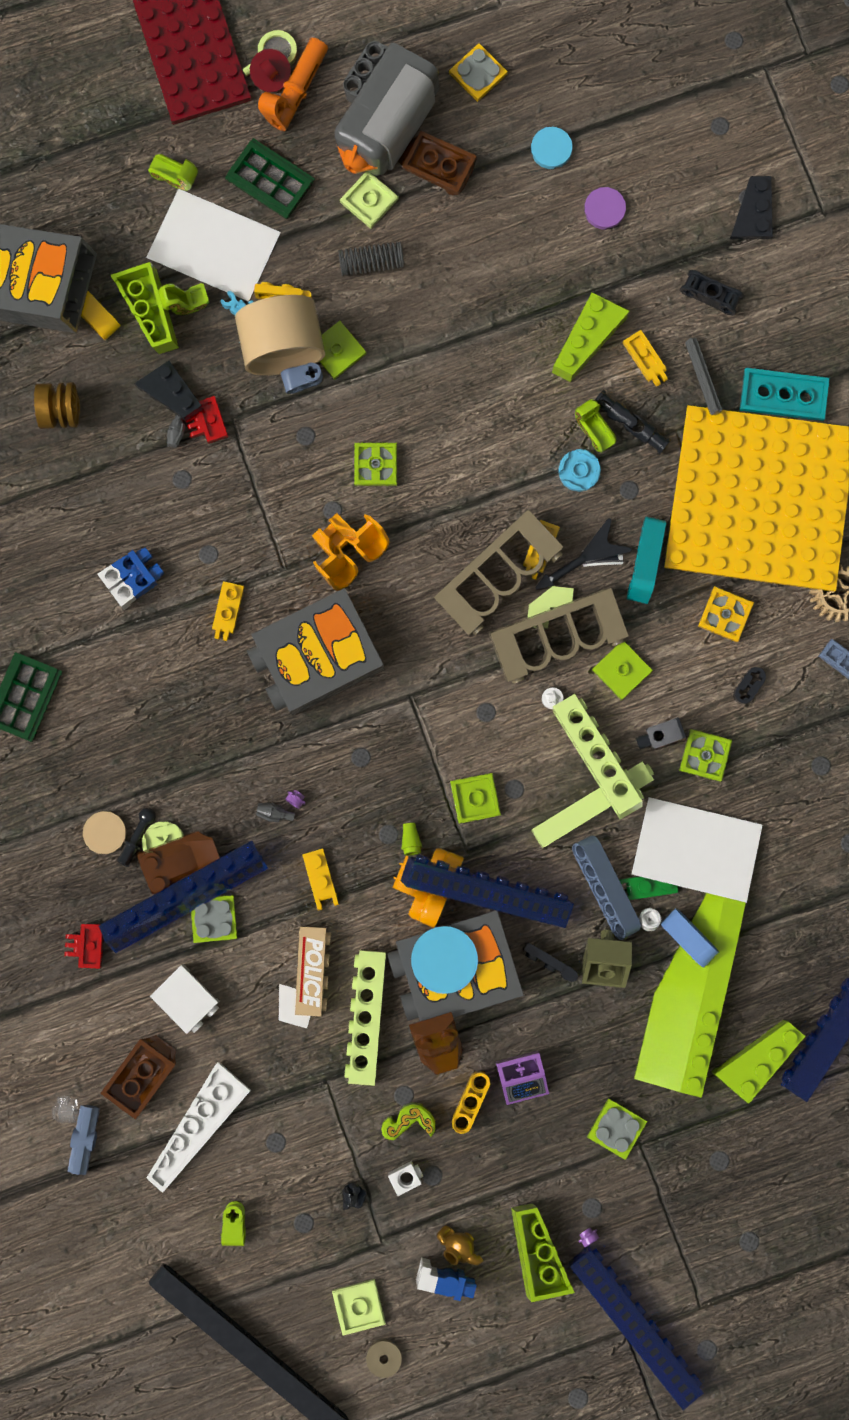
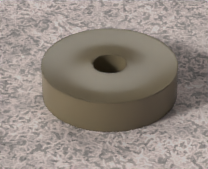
(387, 1348)

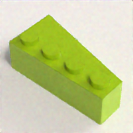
(140, 290)
(593, 328)
(758, 1061)
(540, 1264)

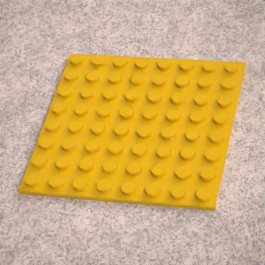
(760, 499)

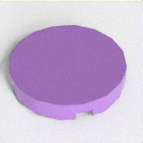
(605, 208)

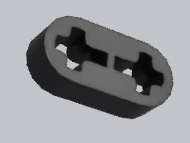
(745, 682)

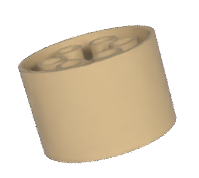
(279, 334)

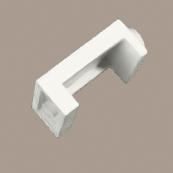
(185, 1000)

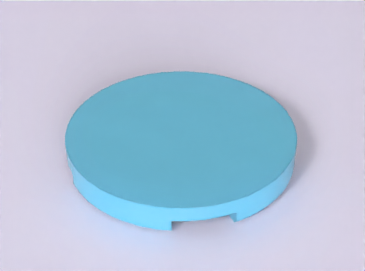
(444, 959)

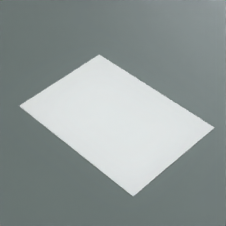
(213, 244)
(697, 849)

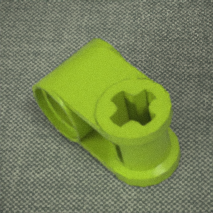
(233, 1227)

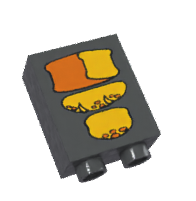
(43, 277)
(315, 653)
(492, 983)

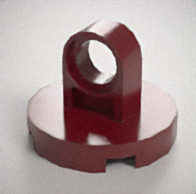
(270, 70)

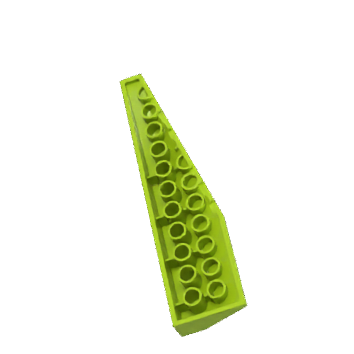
(690, 1004)

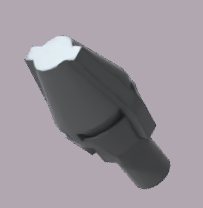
(175, 432)
(273, 812)

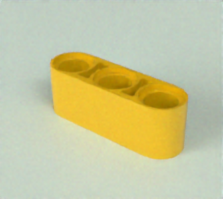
(98, 317)
(467, 1112)

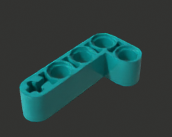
(647, 560)

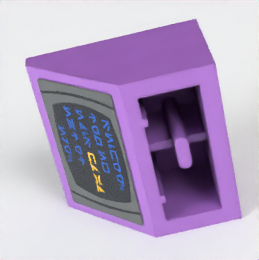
(522, 1077)

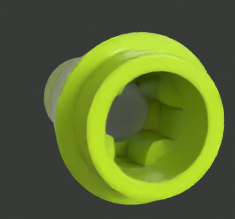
(410, 841)

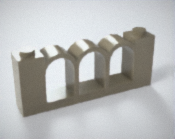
(535, 534)
(608, 618)

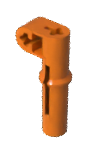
(281, 109)

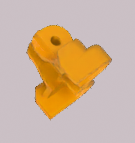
(368, 541)
(427, 906)

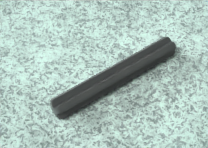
(703, 376)

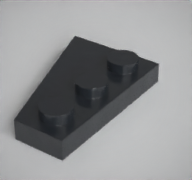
(169, 389)

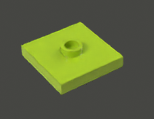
(340, 350)
(622, 670)
(475, 798)

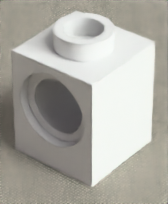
(401, 1187)

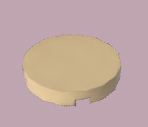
(104, 832)

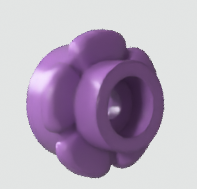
(295, 798)
(588, 1237)

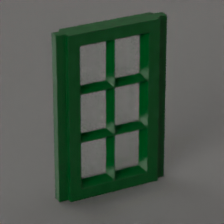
(269, 178)
(26, 695)

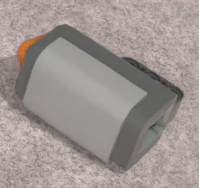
(385, 107)

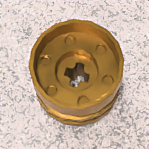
(60, 405)

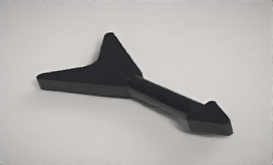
(595, 550)

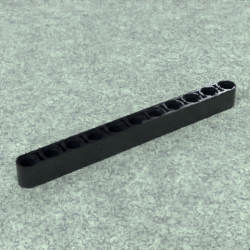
(243, 1346)

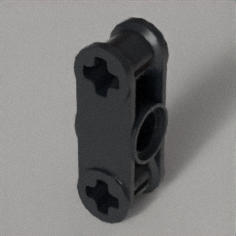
(703, 284)

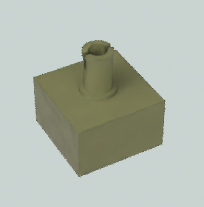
(606, 961)

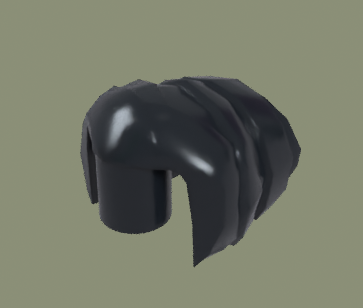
(353, 1196)

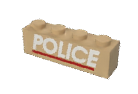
(311, 971)

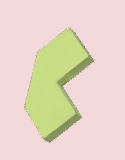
(550, 599)

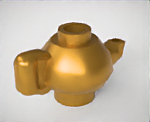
(458, 1247)

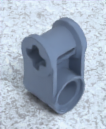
(299, 378)

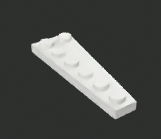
(207, 1112)

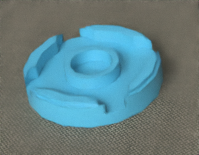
(551, 147)
(579, 470)

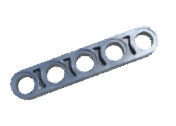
(606, 887)

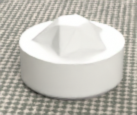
(551, 697)
(650, 919)

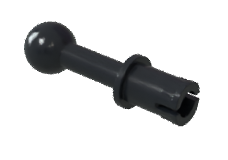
(146, 817)

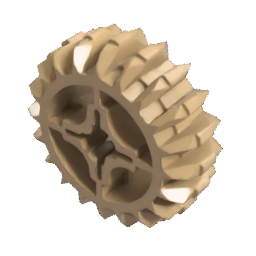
(840, 601)

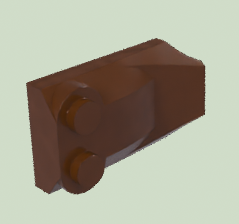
(438, 162)
(176, 860)
(438, 1043)
(140, 1075)

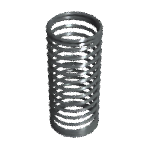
(397, 251)

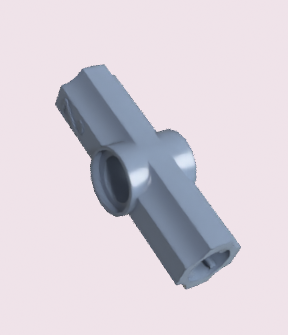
(83, 1139)

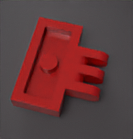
(208, 422)
(87, 946)

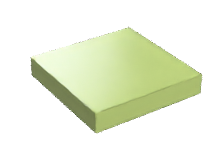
(369, 199)
(358, 1307)

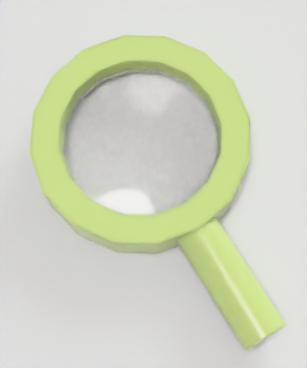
(279, 41)

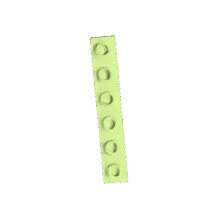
(622, 804)
(367, 1074)

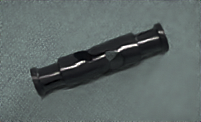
(618, 412)

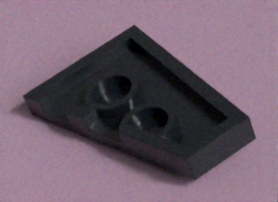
(755, 212)

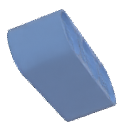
(689, 937)

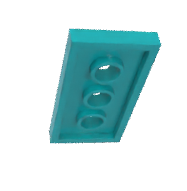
(794, 383)

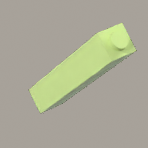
(586, 808)

